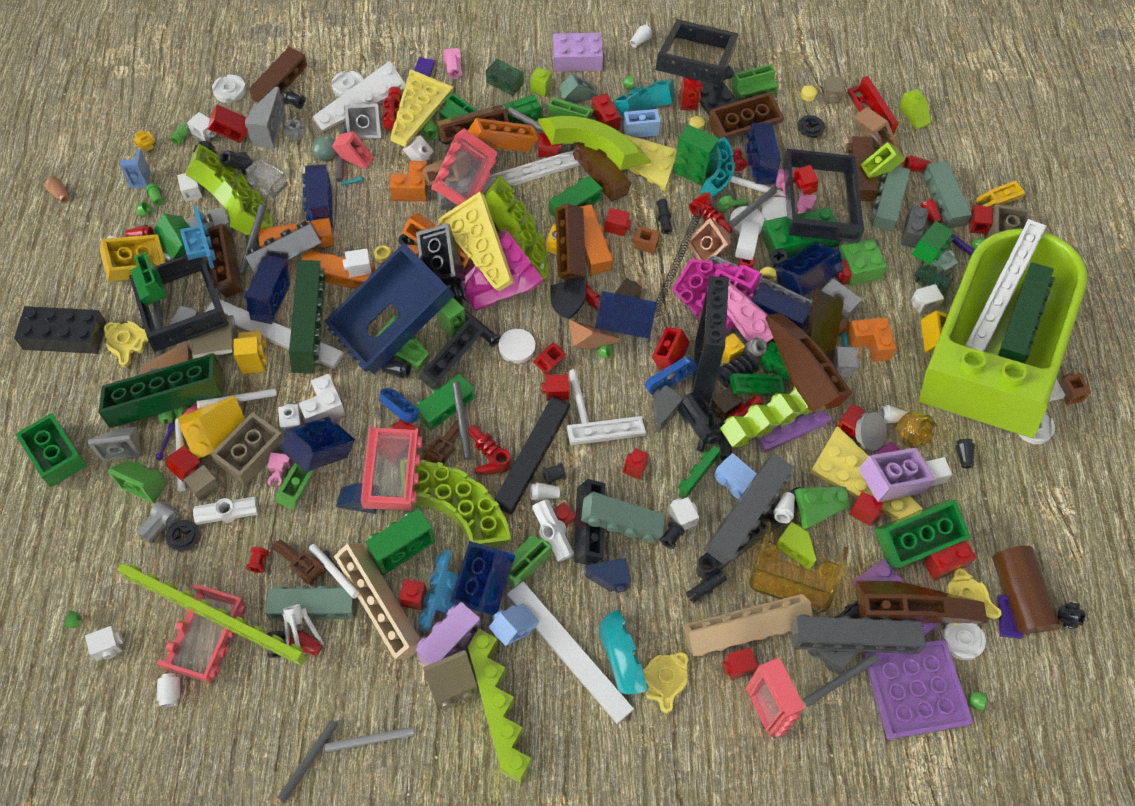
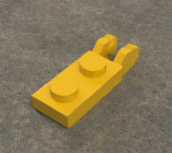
(1002, 194)

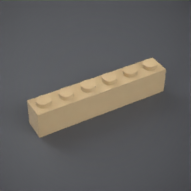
(378, 600)
(745, 625)

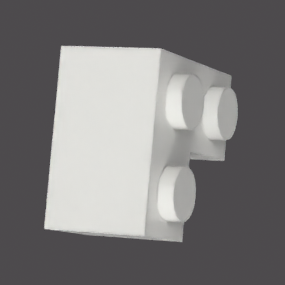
(325, 403)

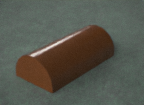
(736, 118)
(1026, 590)

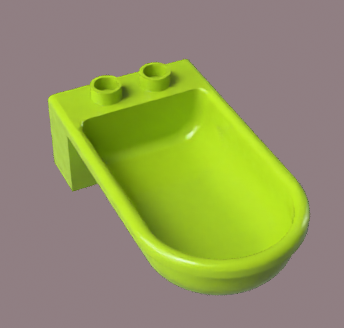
(989, 385)

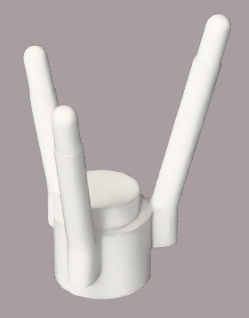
(293, 616)

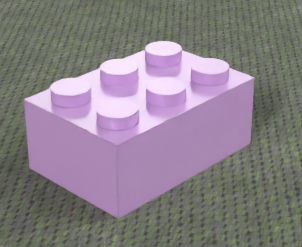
(577, 52)
(897, 474)
(449, 636)

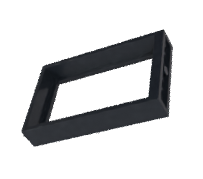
(692, 68)
(817, 228)
(190, 327)
(710, 336)

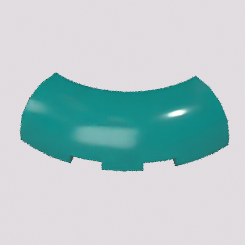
(646, 98)
(722, 169)
(620, 650)

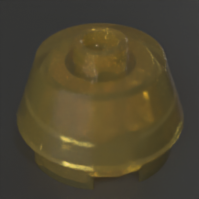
(915, 429)

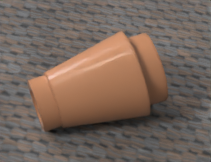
(57, 189)

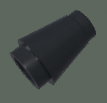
(398, 368)
(965, 450)

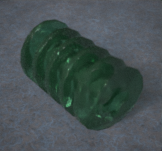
(933, 277)

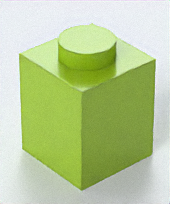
(541, 81)

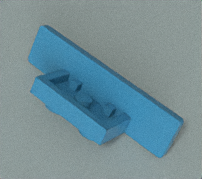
(196, 242)
(441, 589)

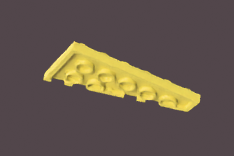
(418, 104)
(661, 162)
(479, 239)
(840, 467)

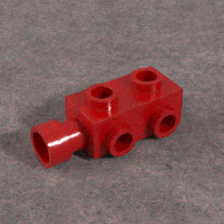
(391, 107)

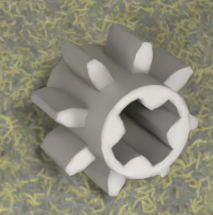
(294, 129)

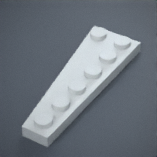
(370, 90)

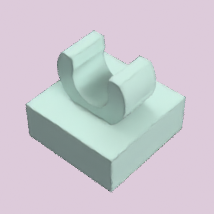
(946, 261)

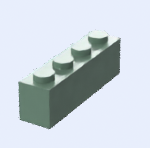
(947, 194)
(890, 199)
(622, 517)
(319, 602)

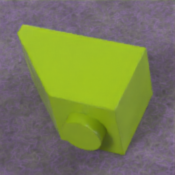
(915, 108)
(882, 161)
(797, 545)

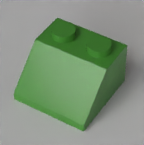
(138, 480)

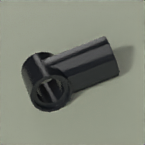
(236, 160)

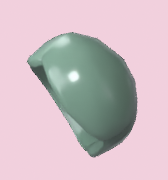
(323, 148)

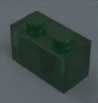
(504, 77)

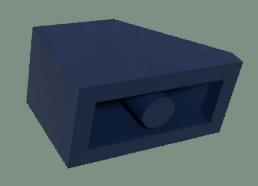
(350, 499)
(610, 575)

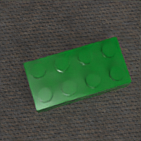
(776, 236)
(922, 533)

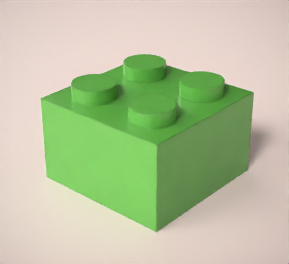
(863, 261)

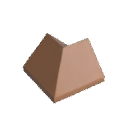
(709, 240)
(589, 337)

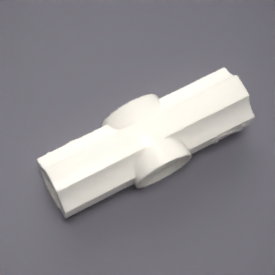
(213, 512)
(553, 530)

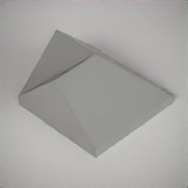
(363, 120)
(117, 444)

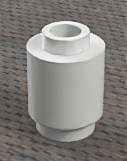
(168, 690)

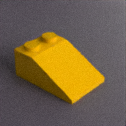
(120, 254)
(931, 330)
(210, 425)

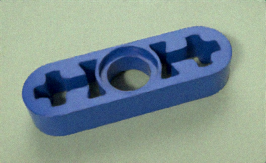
(655, 382)
(399, 405)

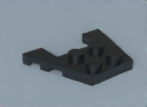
(718, 95)

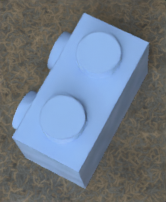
(641, 123)
(734, 475)
(513, 624)

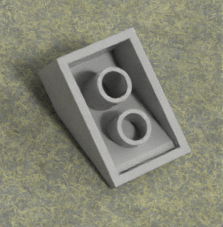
(266, 119)

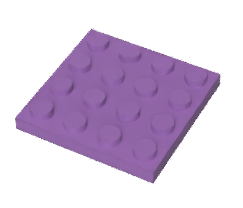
(918, 692)

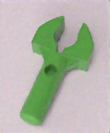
(727, 202)

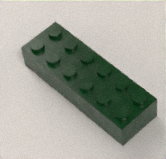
(1025, 316)
(307, 317)
(161, 390)

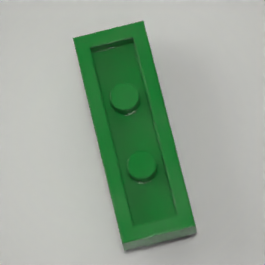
(757, 384)
(698, 472)

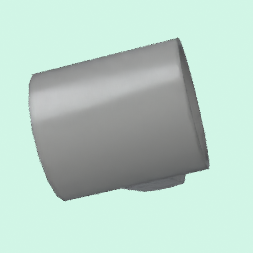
(160, 517)

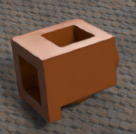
(646, 240)
(1074, 388)

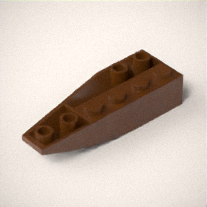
(807, 366)
(921, 604)

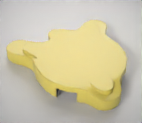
(125, 340)
(965, 586)
(666, 679)

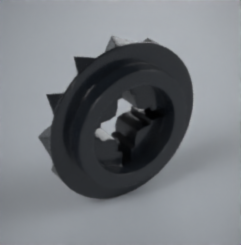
(812, 121)
(173, 535)

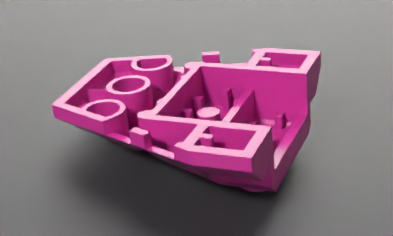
(694, 279)
(480, 291)

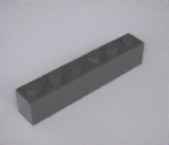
(749, 508)
(857, 634)

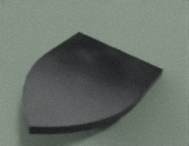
(568, 297)

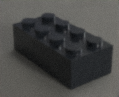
(60, 330)

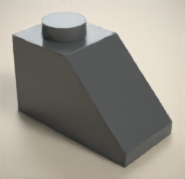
(665, 406)

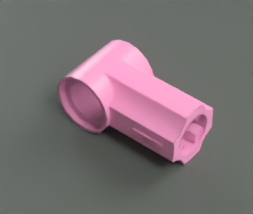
(452, 60)

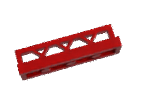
(872, 98)

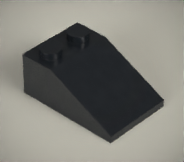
(440, 253)

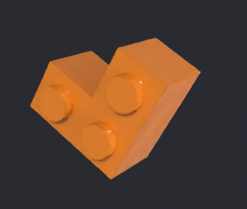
(411, 185)
(874, 334)

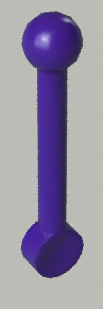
(159, 456)

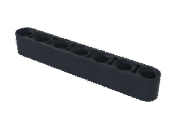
(532, 454)
(716, 565)

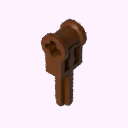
(442, 447)
(301, 564)

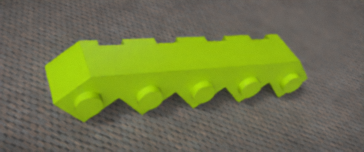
(763, 418)
(497, 706)

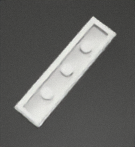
(606, 430)

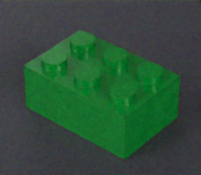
(695, 155)
(51, 450)
(400, 541)

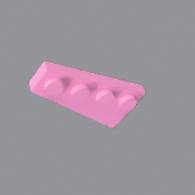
(747, 316)

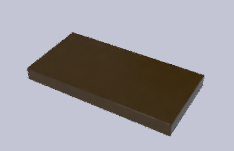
(825, 322)

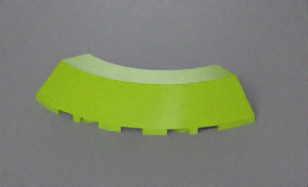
(596, 136)
(229, 188)
(512, 215)
(463, 501)

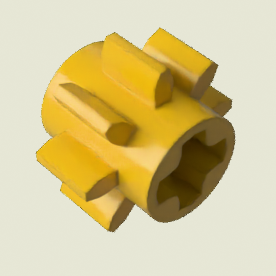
(144, 140)

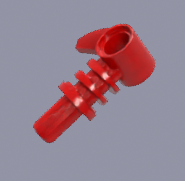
(708, 210)
(492, 451)

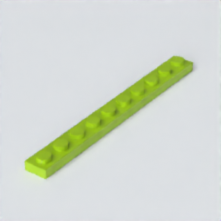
(218, 616)

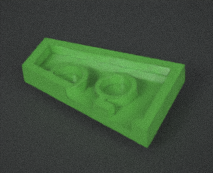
(412, 351)
(820, 503)

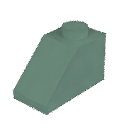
(577, 89)

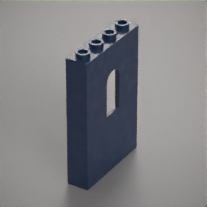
(410, 289)

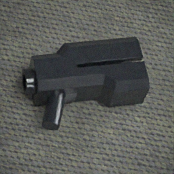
(701, 418)

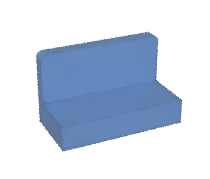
(136, 171)

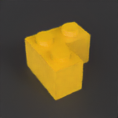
(250, 352)

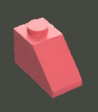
(352, 149)

